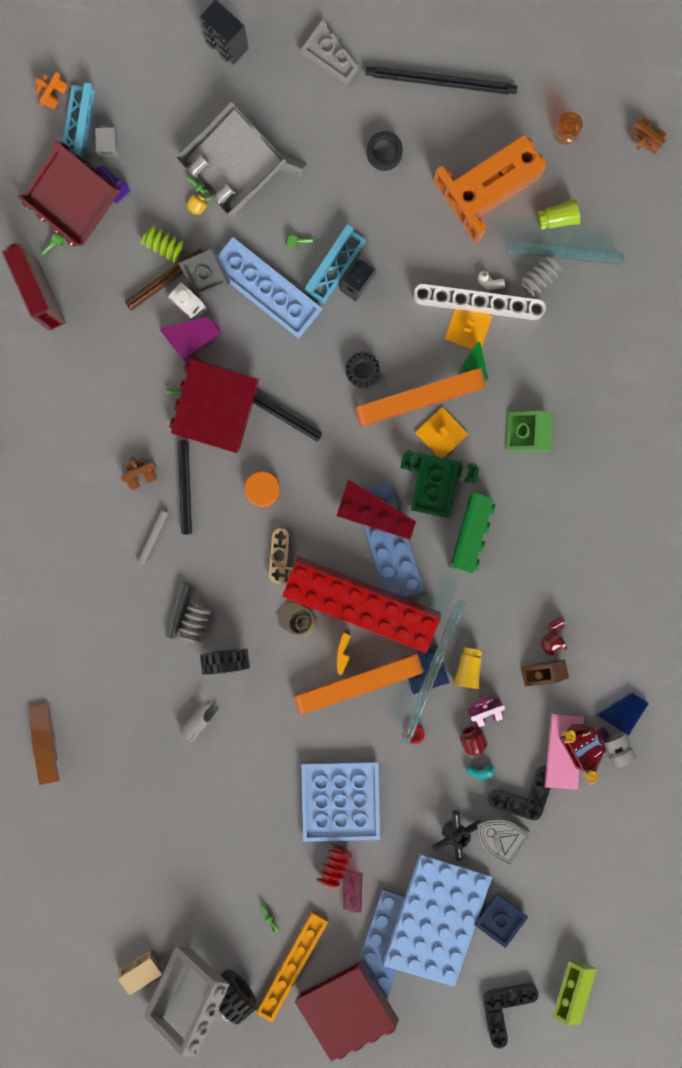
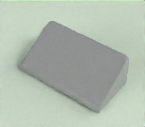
(293, 166)

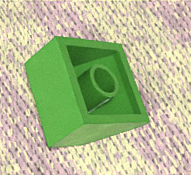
(529, 431)

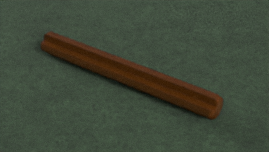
(157, 284)

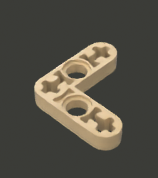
(281, 565)

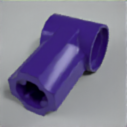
(119, 183)

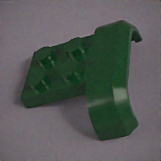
(436, 481)

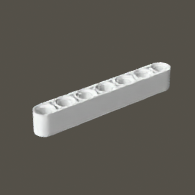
(488, 298)

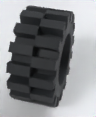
(362, 358)

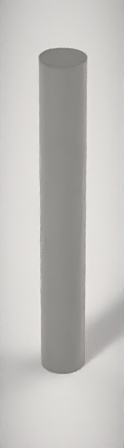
(152, 538)

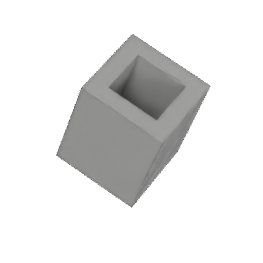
(106, 141)

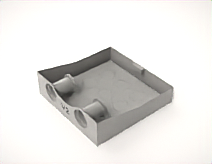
(231, 159)

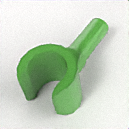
(55, 239)
(293, 240)

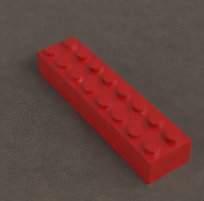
(362, 604)

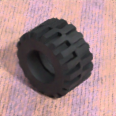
(238, 1000)

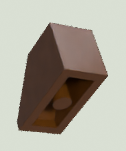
(545, 673)

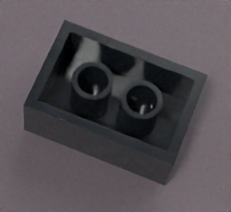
(224, 32)

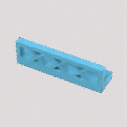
(84, 119)
(328, 261)

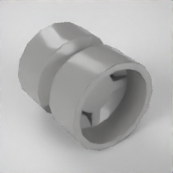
(623, 755)

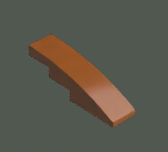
(43, 743)

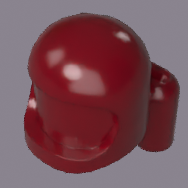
(553, 641)

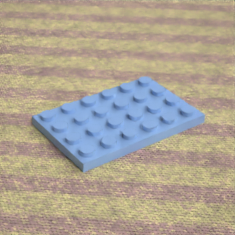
(437, 920)

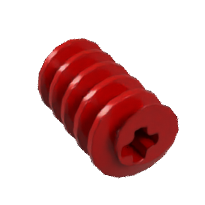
(335, 866)

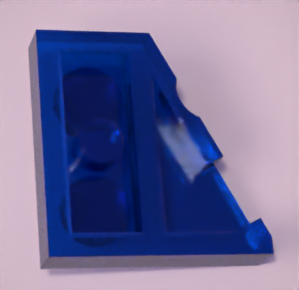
(625, 712)

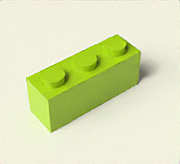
(574, 993)

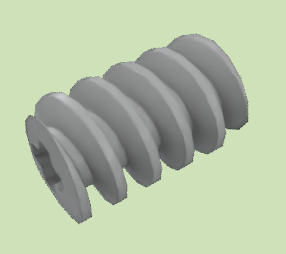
(539, 275)
(194, 623)

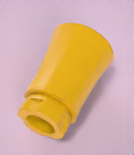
(469, 668)

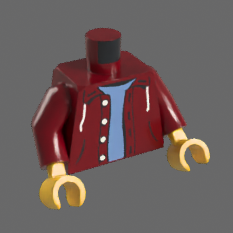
(585, 748)

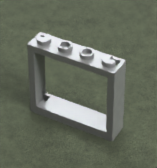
(164, 994)

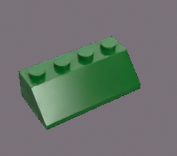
(471, 533)

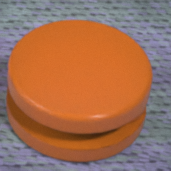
(262, 488)

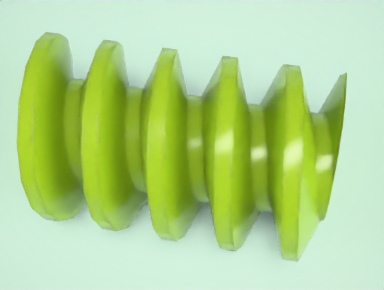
(163, 243)

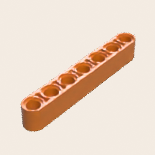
(420, 397)
(358, 684)

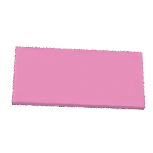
(559, 767)

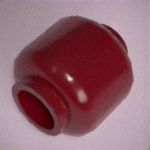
(473, 741)

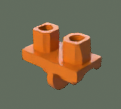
(55, 83)

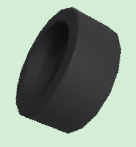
(387, 136)

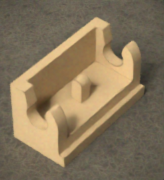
(139, 972)

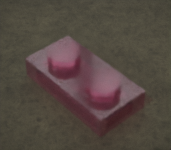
(352, 891)

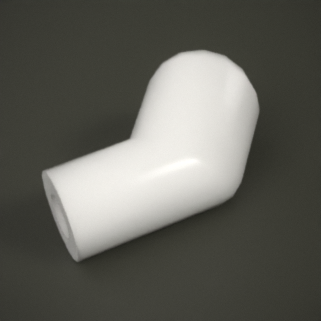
(488, 283)

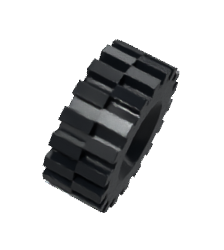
(224, 661)

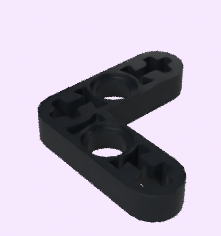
(525, 804)
(496, 1008)

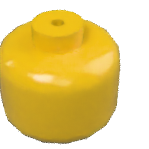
(196, 204)

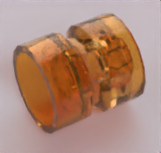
(564, 131)

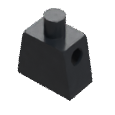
(357, 279)

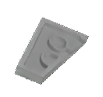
(328, 54)

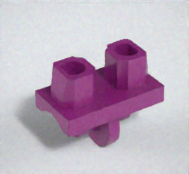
(485, 708)

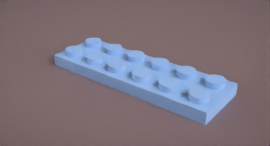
(268, 289)

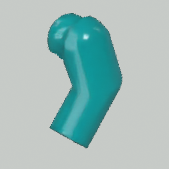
(481, 774)

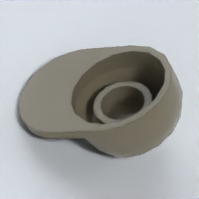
(297, 619)

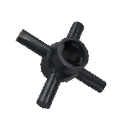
(456, 835)

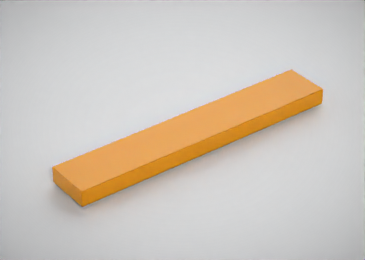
(292, 966)

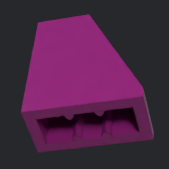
(191, 336)

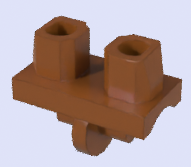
(646, 136)
(131, 478)

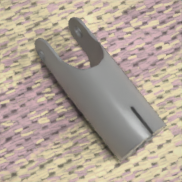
(198, 721)

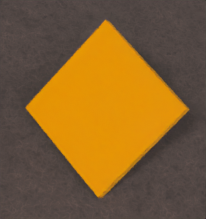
(468, 328)
(441, 433)

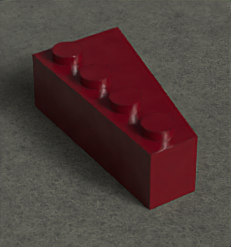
(368, 510)

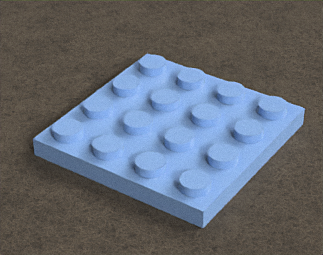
(340, 801)

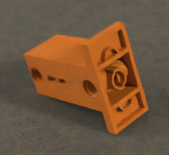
(490, 183)

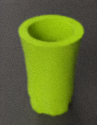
(560, 215)

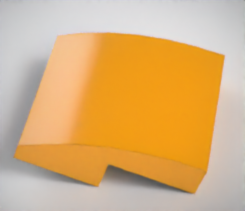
(343, 657)

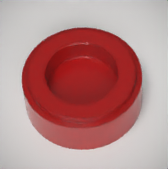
(418, 735)

